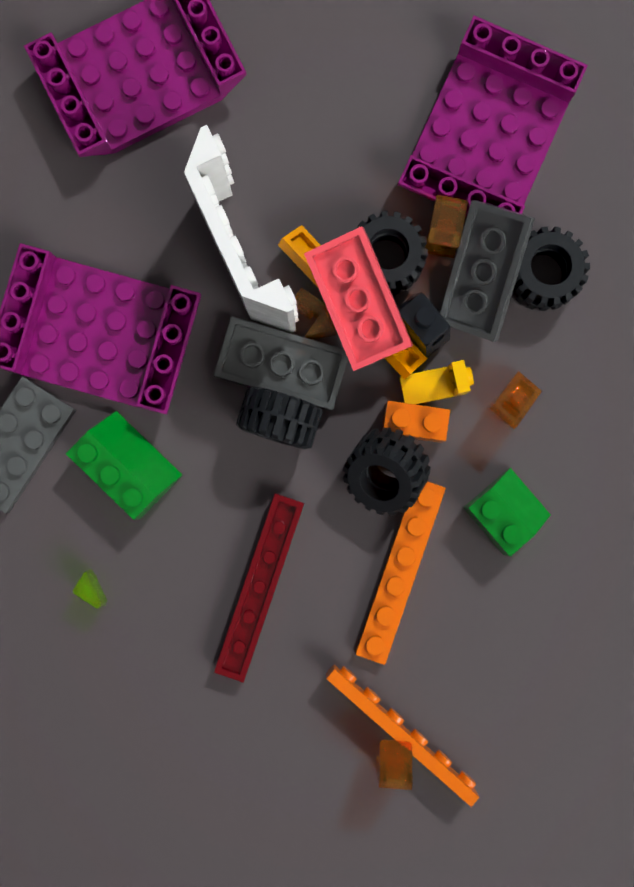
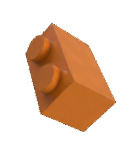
(417, 420)

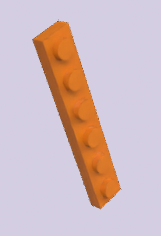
(399, 575)
(392, 722)

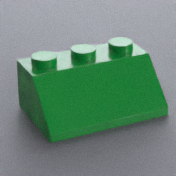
(124, 465)

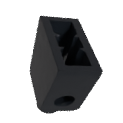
(424, 324)

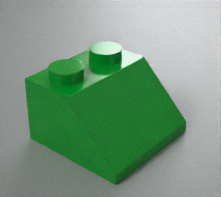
(507, 512)

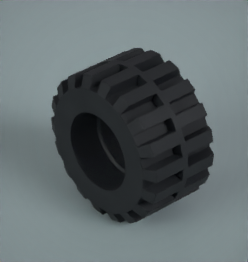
(409, 239)
(572, 266)
(279, 417)
(400, 457)

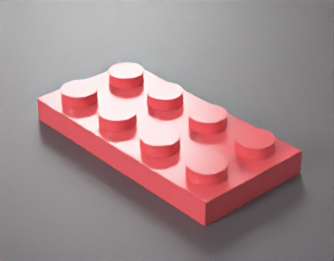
(358, 299)

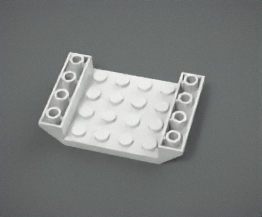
(210, 183)

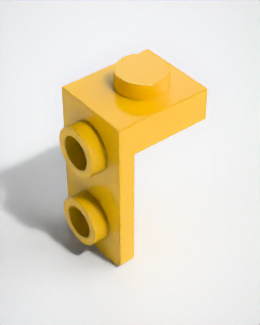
(437, 383)

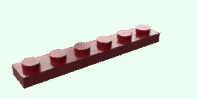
(259, 588)

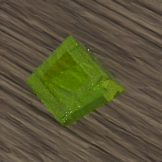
(89, 590)

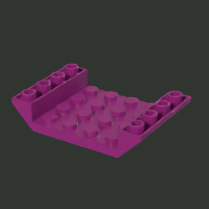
(136, 72)
(493, 119)
(94, 330)

